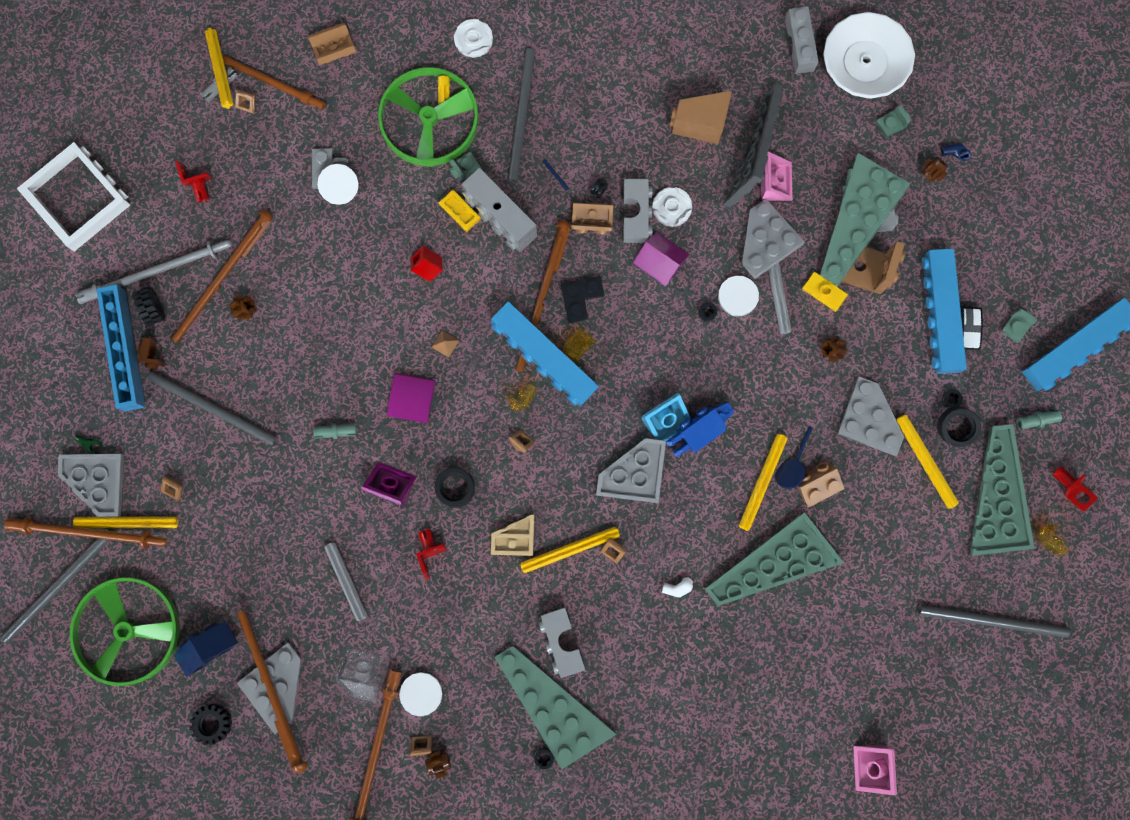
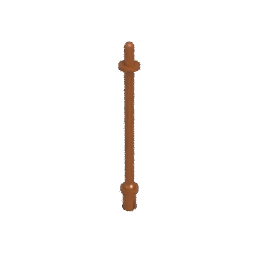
(28, 525)
(389, 692)

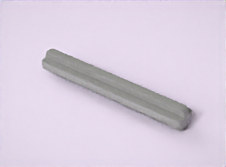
(779, 299)
(346, 581)

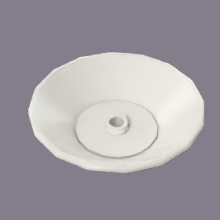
(876, 40)

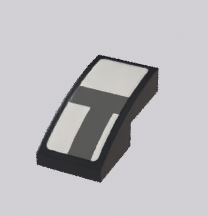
(972, 327)

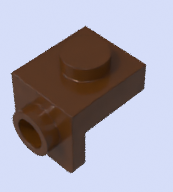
(147, 352)

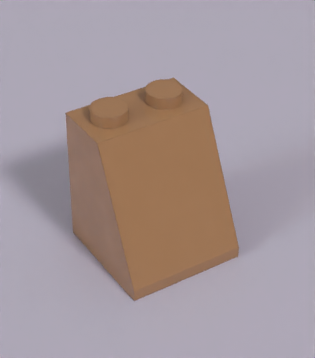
(701, 117)

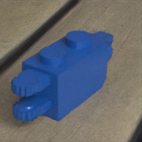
(701, 429)

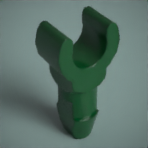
(87, 443)

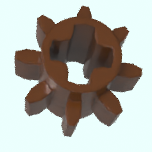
(934, 169)
(242, 307)
(834, 348)
(438, 764)

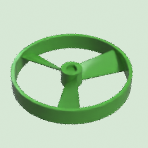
(429, 116)
(110, 600)

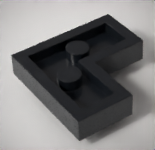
(575, 295)

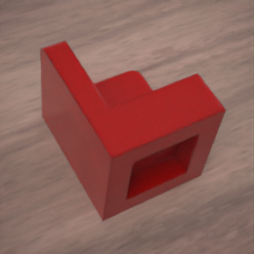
(426, 263)

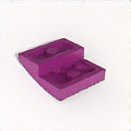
(411, 398)

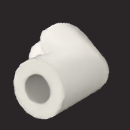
(680, 589)

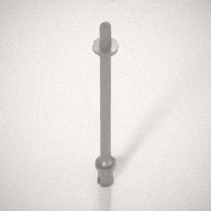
(91, 293)

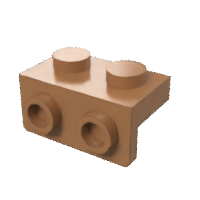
(332, 44)
(592, 217)
(820, 484)

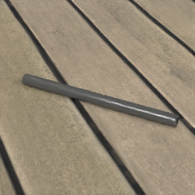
(521, 115)
(212, 408)
(54, 589)
(994, 621)

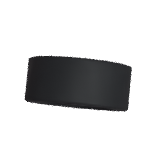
(970, 437)
(454, 472)

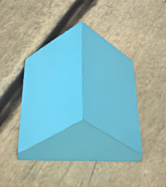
(666, 418)

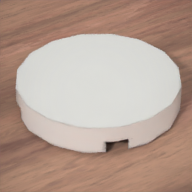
(469, 42)
(337, 184)
(672, 206)
(738, 296)
(420, 694)

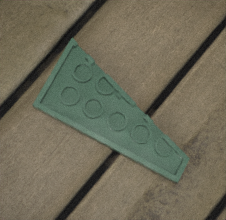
(865, 207)
(1002, 508)
(786, 556)
(561, 720)

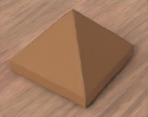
(242, 96)
(445, 343)
(518, 445)
(174, 483)
(617, 546)
(415, 751)

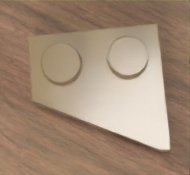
(514, 539)

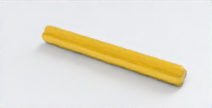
(219, 68)
(927, 461)
(763, 482)
(125, 522)
(570, 549)

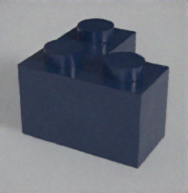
(204, 647)

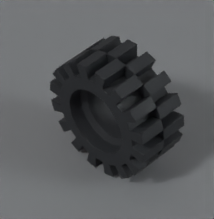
(148, 306)
(198, 724)

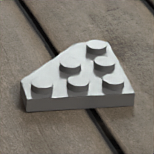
(767, 239)
(871, 419)
(635, 474)
(95, 480)
(284, 672)

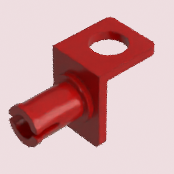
(196, 182)
(1074, 487)
(430, 549)

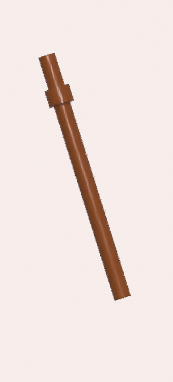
(305, 97)

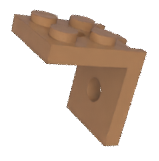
(879, 269)

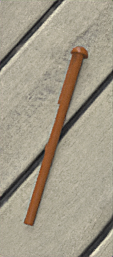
(242, 250)
(553, 265)
(282, 725)

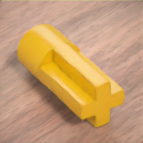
(443, 88)

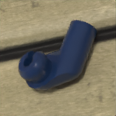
(957, 150)

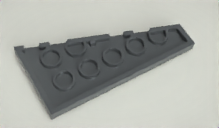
(755, 152)

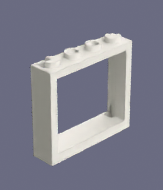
(93, 225)

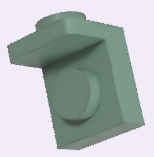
(894, 121)
(464, 167)
(1018, 324)

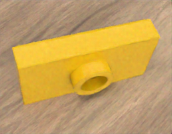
(459, 211)
(825, 291)

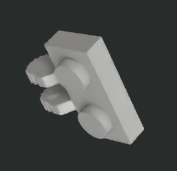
(320, 160)

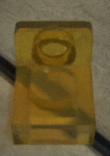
(577, 345)
(526, 396)
(1052, 543)

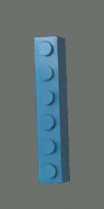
(944, 311)
(1079, 345)
(120, 348)
(544, 354)

